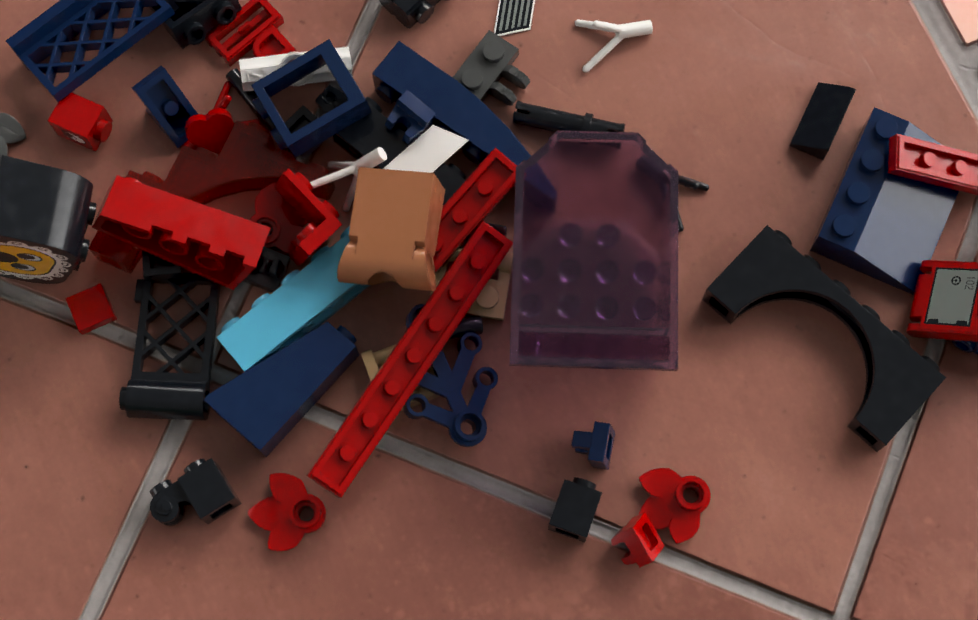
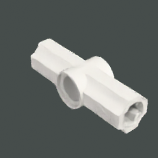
(259, 67)

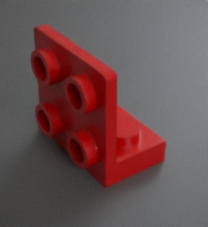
(319, 215)

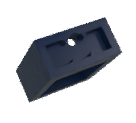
(327, 124)

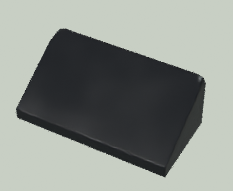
(822, 119)

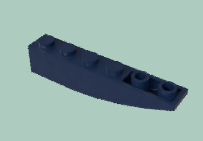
(454, 105)

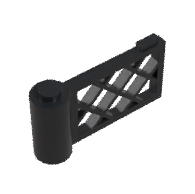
(162, 392)

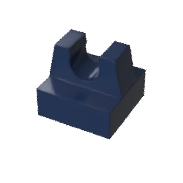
(412, 114)
(596, 444)

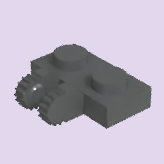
(487, 65)

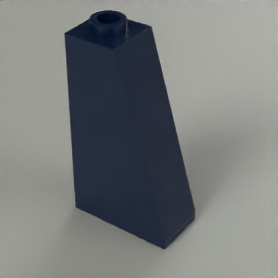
(281, 389)

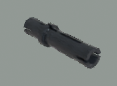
(556, 120)

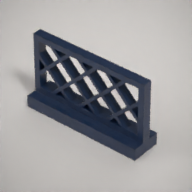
(63, 21)

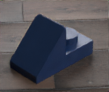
(165, 104)

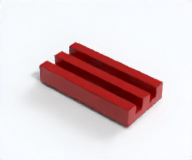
(247, 42)

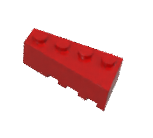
(182, 231)

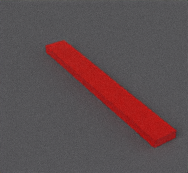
(409, 360)

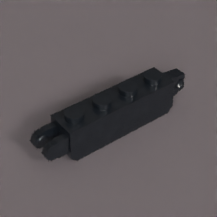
(372, 133)

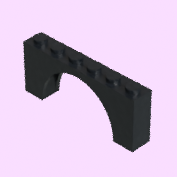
(895, 373)

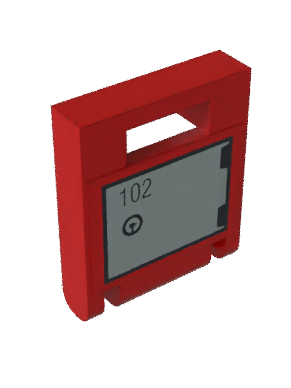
(945, 301)

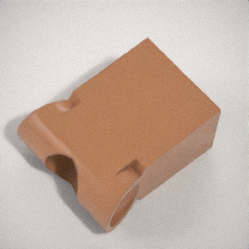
(393, 229)

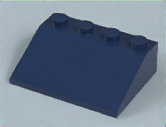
(882, 219)

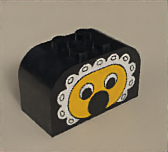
(42, 221)

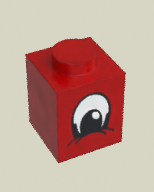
(81, 121)

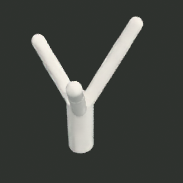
(621, 31)
(347, 168)

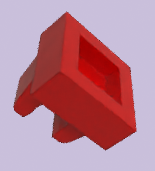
(640, 539)

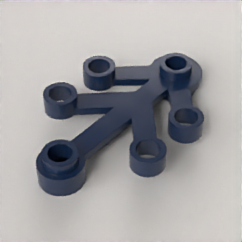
(449, 384)

